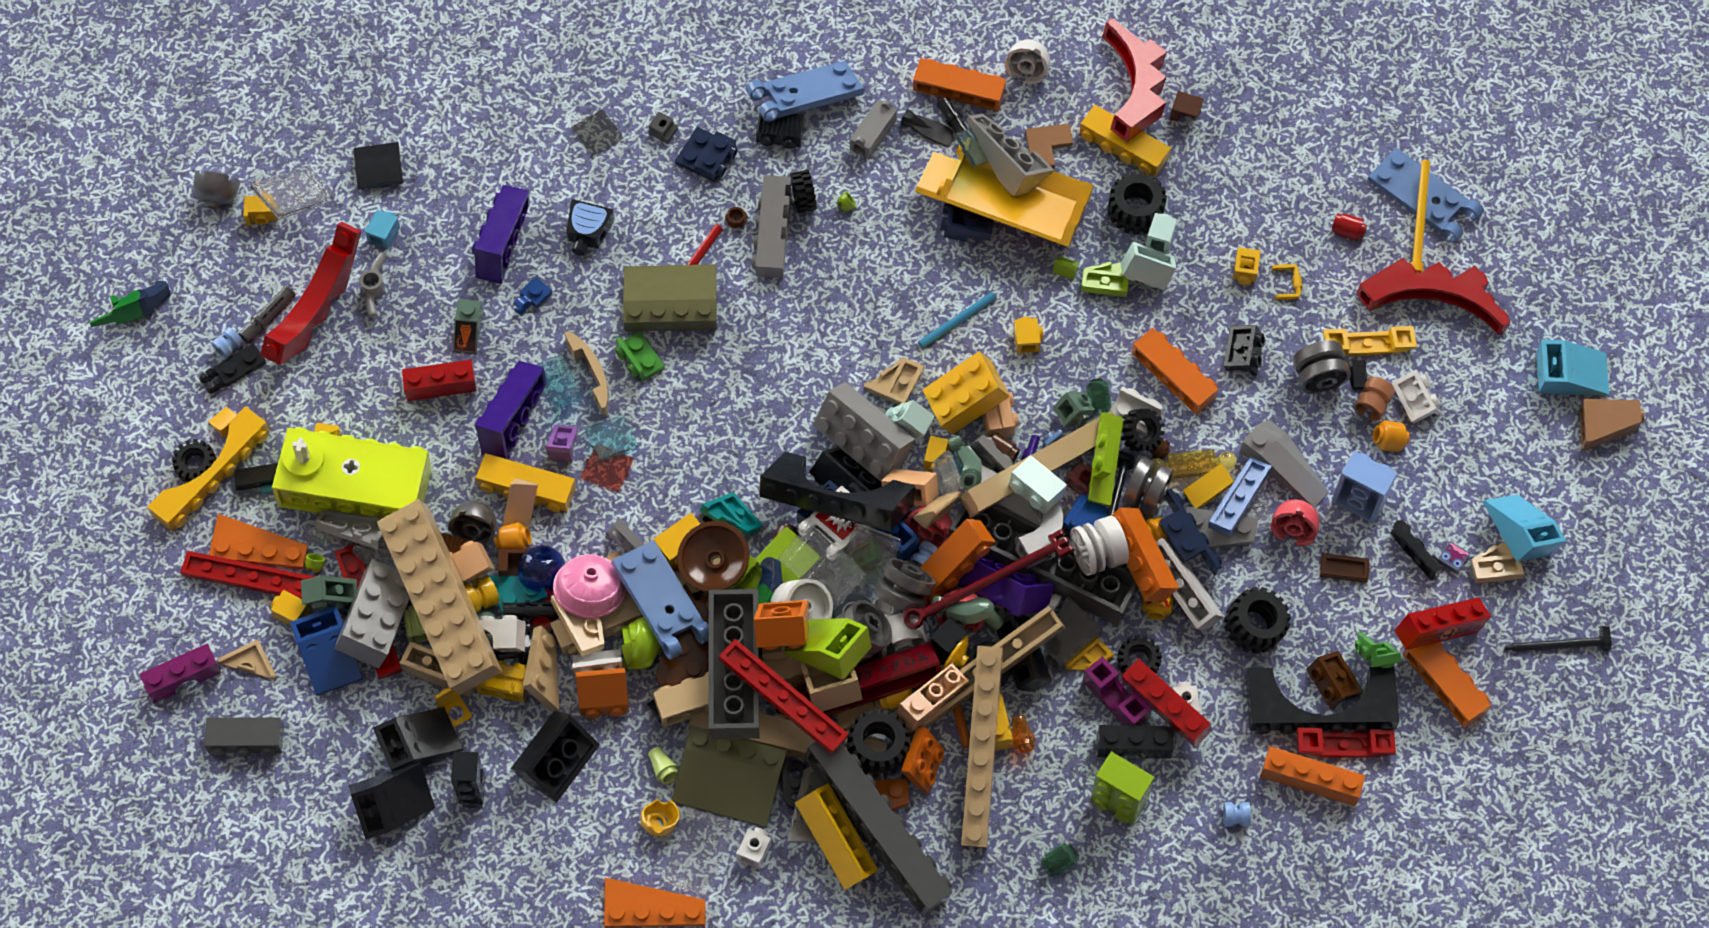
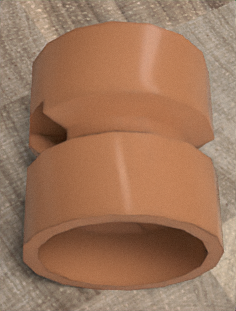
(1374, 397)

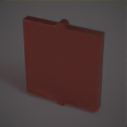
(607, 472)

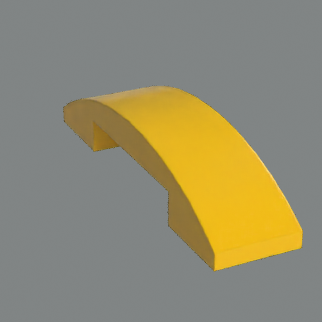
(1373, 343)

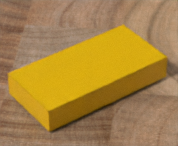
(1209, 486)

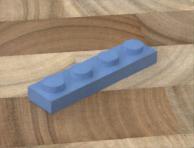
(1240, 496)

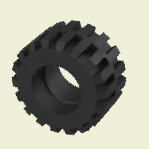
(1141, 187)
(1269, 608)
(883, 724)

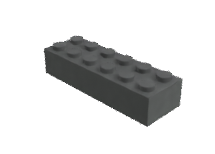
(731, 700)

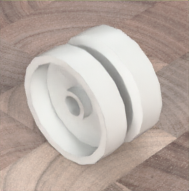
(816, 593)

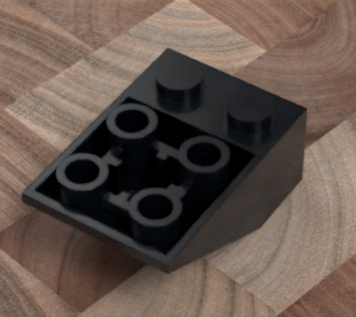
(417, 738)
(391, 799)

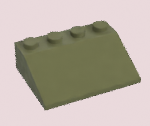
(670, 298)
(729, 777)

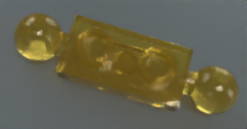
(1195, 462)

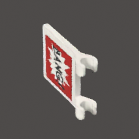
(836, 528)

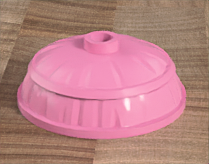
(586, 594)

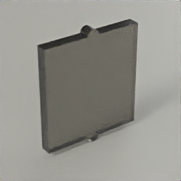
(597, 132)

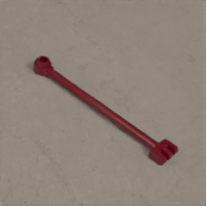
(1055, 546)

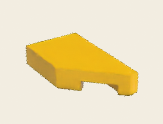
(1090, 656)

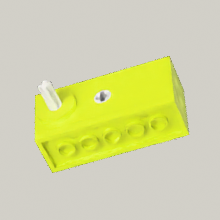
(348, 474)

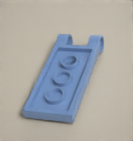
(811, 90)
(1400, 179)
(653, 589)

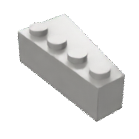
(772, 226)

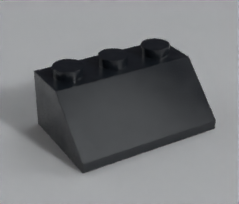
(843, 471)
(555, 755)

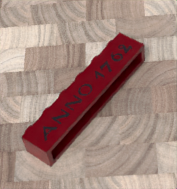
(890, 675)

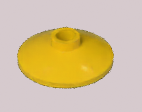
(958, 655)

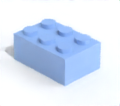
(1364, 486)

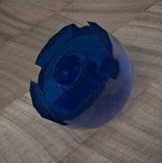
(539, 567)

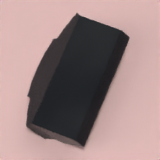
(1358, 374)

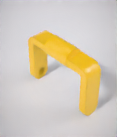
(1297, 282)

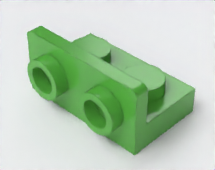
(639, 355)

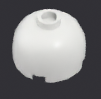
(1027, 56)

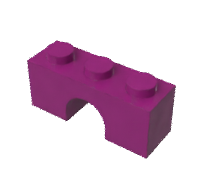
(165, 678)
(1105, 684)

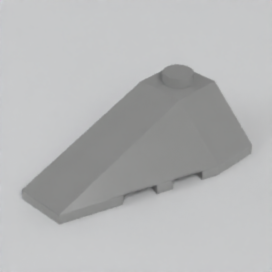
(1013, 165)
(1289, 466)

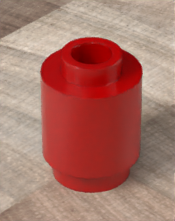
(1349, 226)

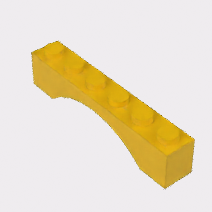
(176, 503)

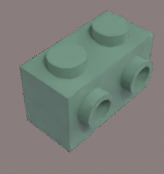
(328, 592)

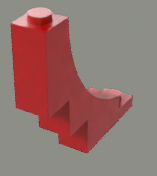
(314, 305)

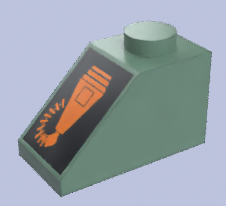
(467, 326)

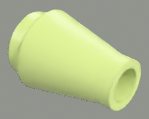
(663, 766)

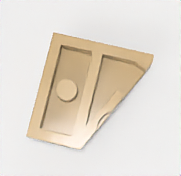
(897, 381)

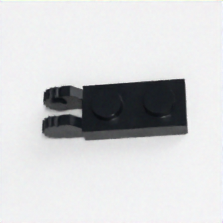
(233, 368)
(1416, 550)

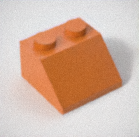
(782, 624)
(602, 693)

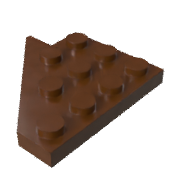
(694, 656)

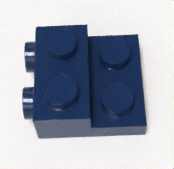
(707, 154)
(963, 223)

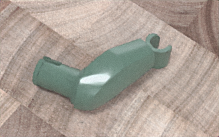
(972, 465)
(972, 612)

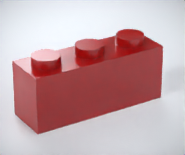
(439, 380)

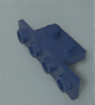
(1185, 536)

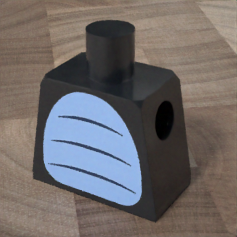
(588, 225)

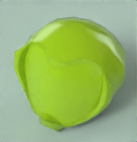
(639, 645)

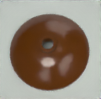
(704, 545)

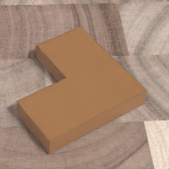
(1048, 137)

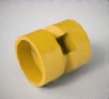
(482, 593)

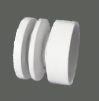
(1099, 545)

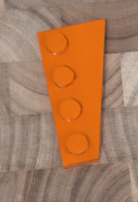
(255, 546)
(643, 906)

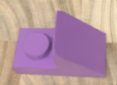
(562, 443)

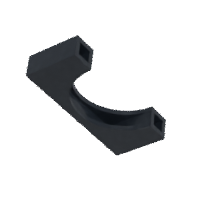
(879, 508)
(1273, 711)

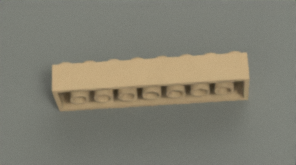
(439, 597)

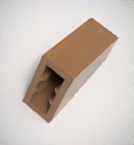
(1607, 420)

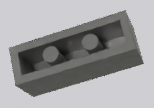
(244, 736)

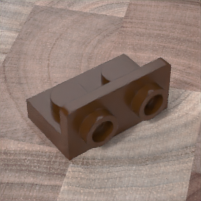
(1334, 679)

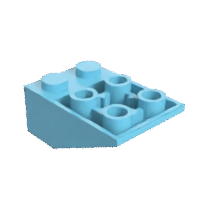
(1571, 369)
(1524, 527)

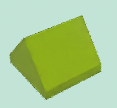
(1065, 267)

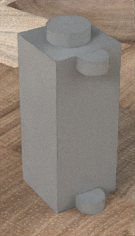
(873, 128)

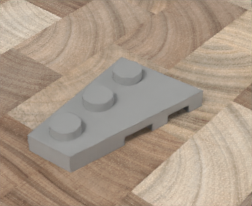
(990, 454)

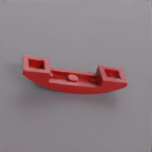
(1346, 744)

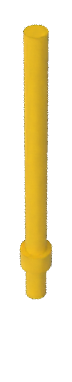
(1420, 217)

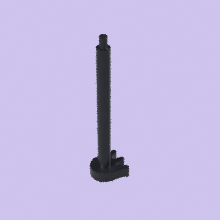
(1125, 462)
(1603, 641)

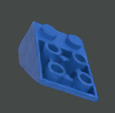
(316, 641)

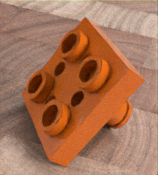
(923, 760)

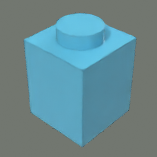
(382, 228)

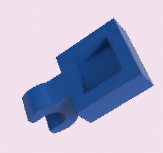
(532, 294)

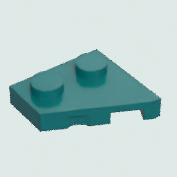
(732, 511)
(513, 591)

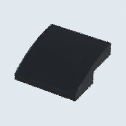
(378, 165)

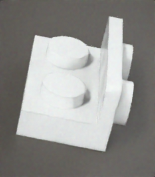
(1416, 396)
(1129, 400)

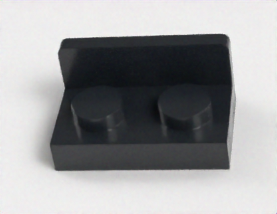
(1244, 348)

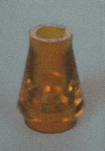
(1022, 735)

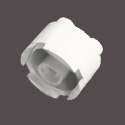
(903, 637)

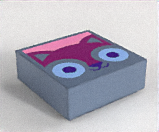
(1453, 557)

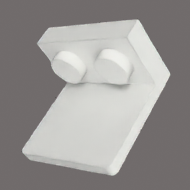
(597, 661)

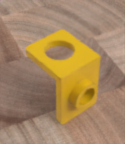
(449, 699)

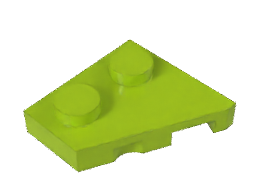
(1105, 280)

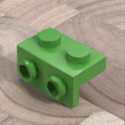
(1376, 654)

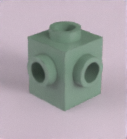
(1074, 408)

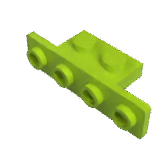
(1105, 459)

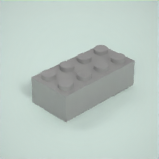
(863, 431)
(374, 615)

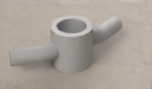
(373, 292)

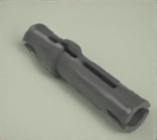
(248, 332)

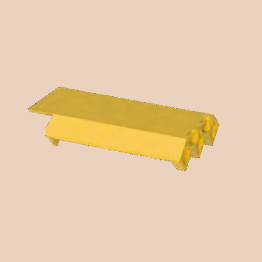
(1047, 211)

